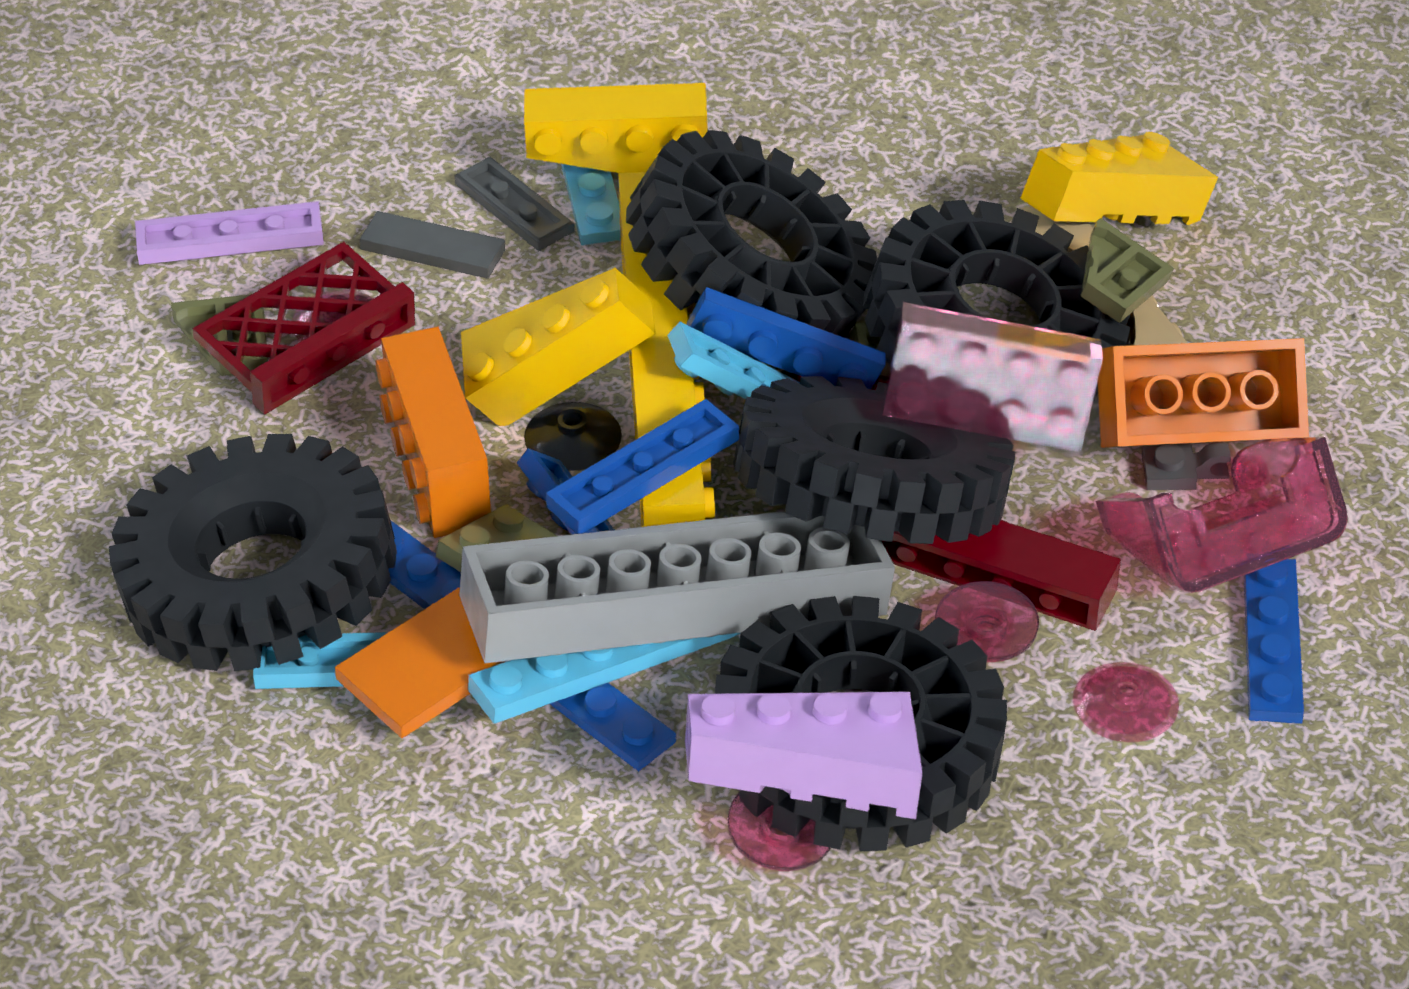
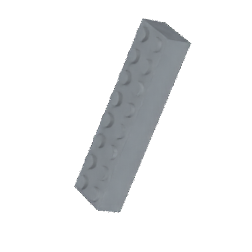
(661, 582)

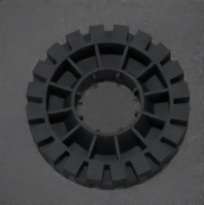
(688, 239)
(952, 248)
(845, 460)
(181, 528)
(952, 701)

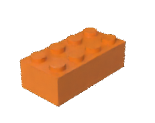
(1202, 392)
(433, 431)

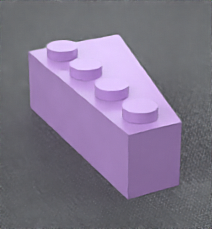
(807, 745)

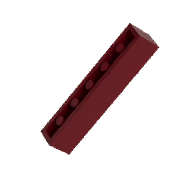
(1051, 572)

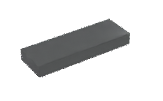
(514, 203)
(432, 244)

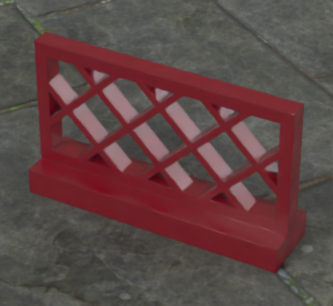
(328, 344)

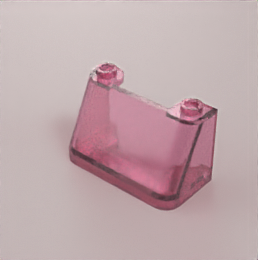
(1281, 508)

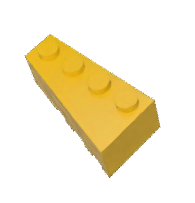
(611, 125)
(1118, 181)
(552, 344)

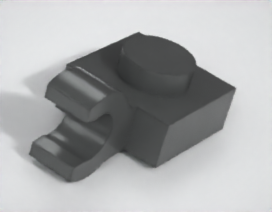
(1179, 468)

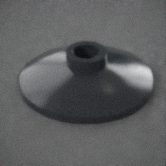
(574, 434)

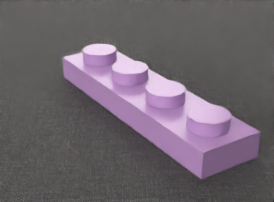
(228, 232)

